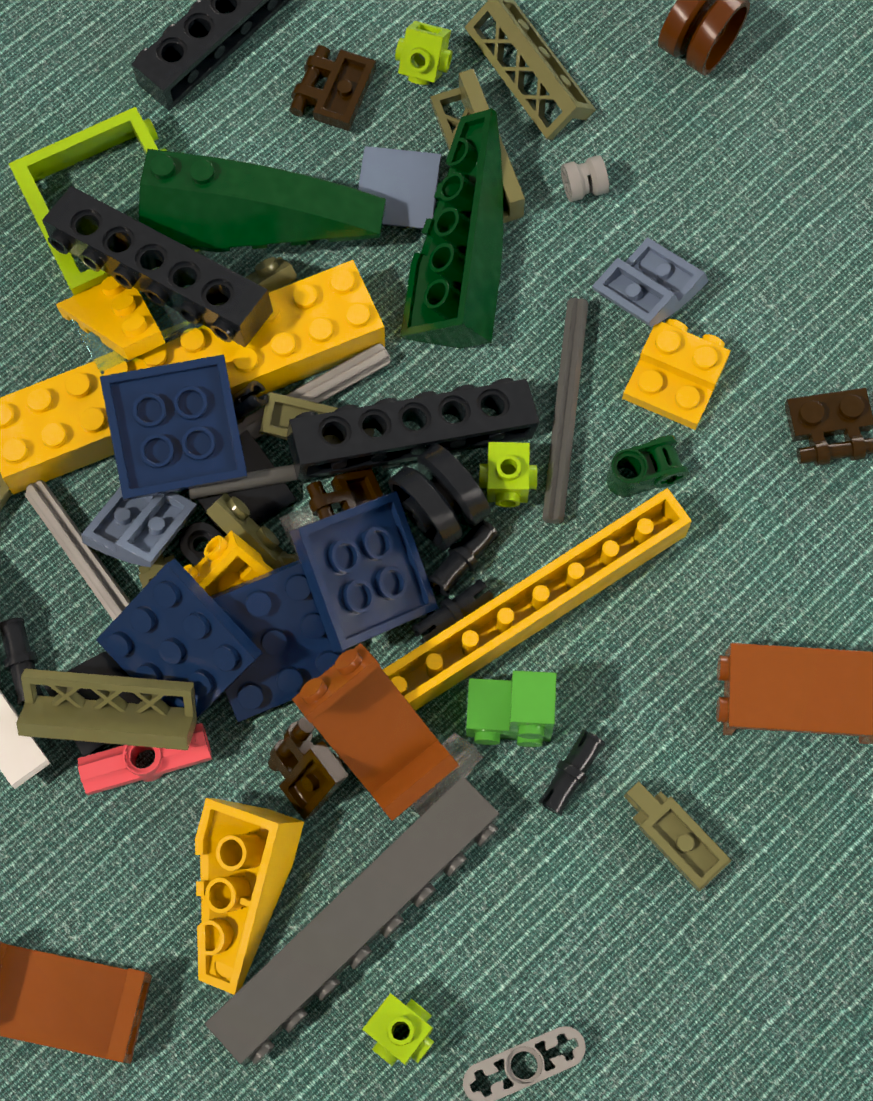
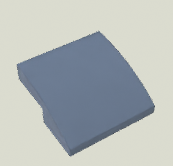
(405, 181)
(651, 283)
(138, 527)

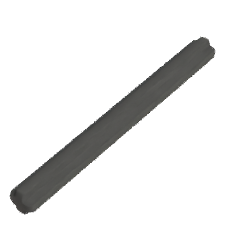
(565, 411)

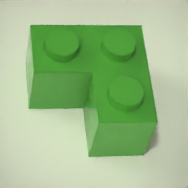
(512, 709)

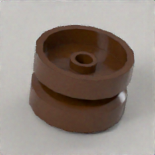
(702, 30)

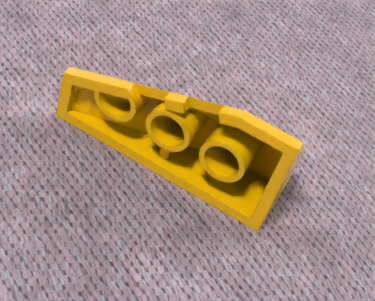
(242, 874)

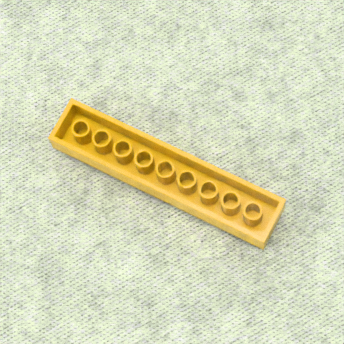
(311, 329)

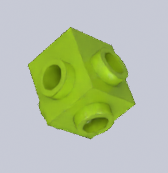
(424, 53)
(508, 474)
(391, 1015)

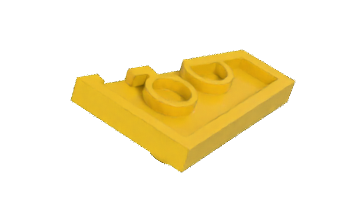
(115, 316)

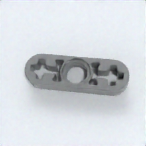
(550, 1041)

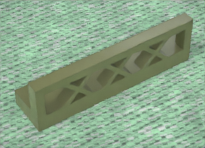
(541, 61)
(474, 101)
(110, 717)

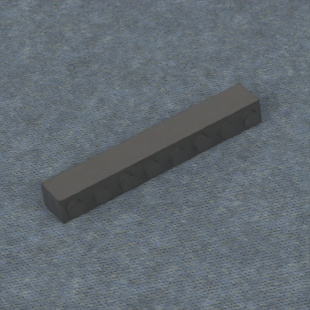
(352, 921)

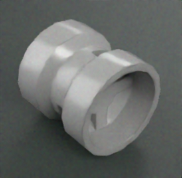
(585, 178)

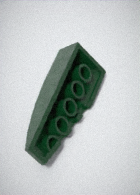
(240, 204)
(459, 267)

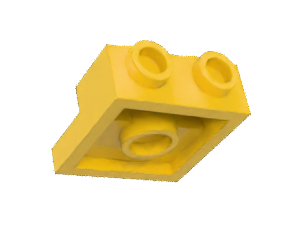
(677, 373)
(227, 564)

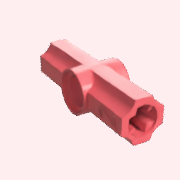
(118, 765)

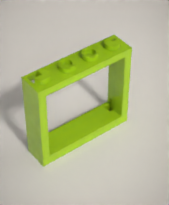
(67, 153)

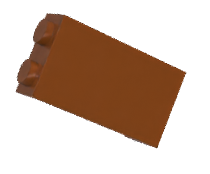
(796, 690)
(375, 731)
(71, 1003)

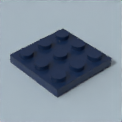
(173, 427)
(364, 571)
(286, 626)
(179, 636)

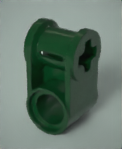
(653, 463)

